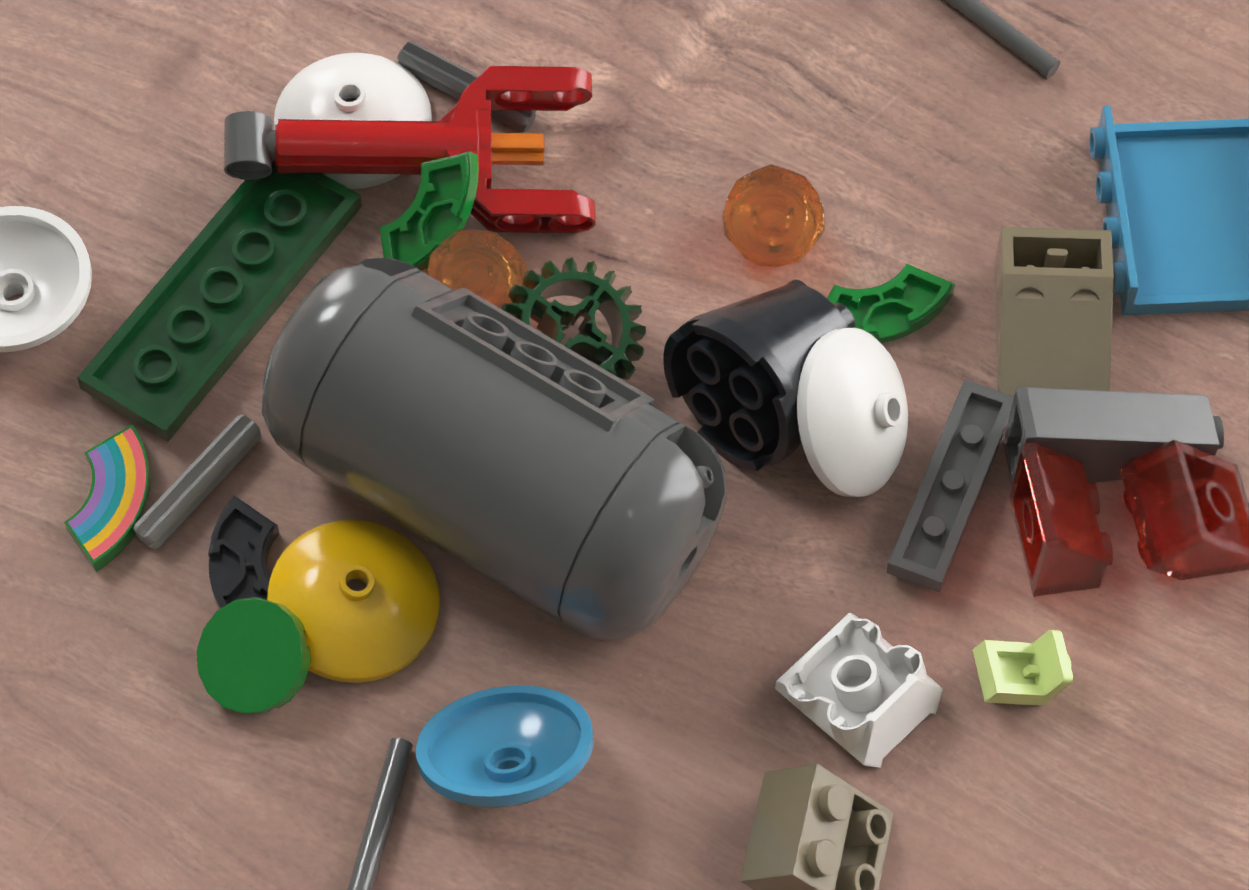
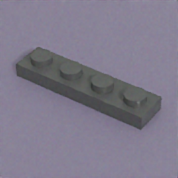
(951, 486)

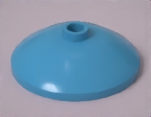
(505, 746)

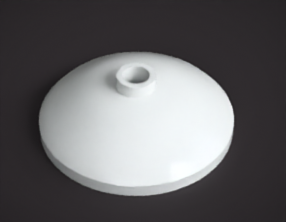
(382, 93)
(48, 267)
(852, 412)

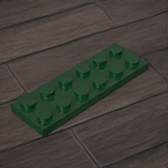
(217, 297)

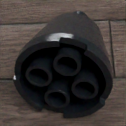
(745, 368)

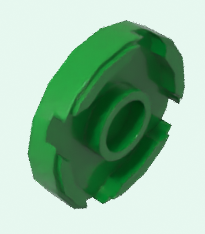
(253, 656)

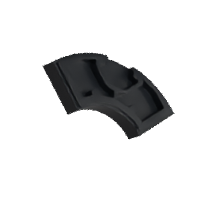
(240, 553)

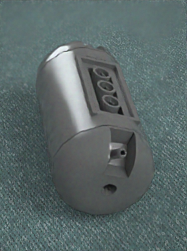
(495, 445)

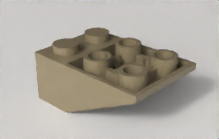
(1053, 308)

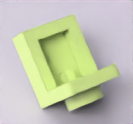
(1023, 671)

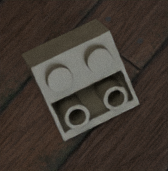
(815, 834)

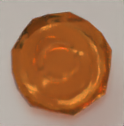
(773, 216)
(479, 263)

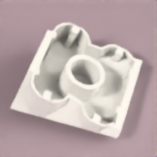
(861, 689)

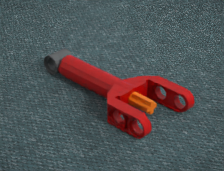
(404, 145)

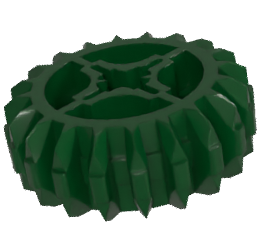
(597, 294)

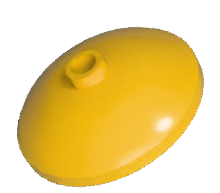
(363, 631)

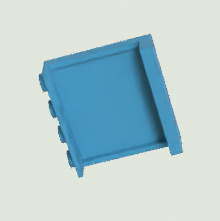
(1176, 212)

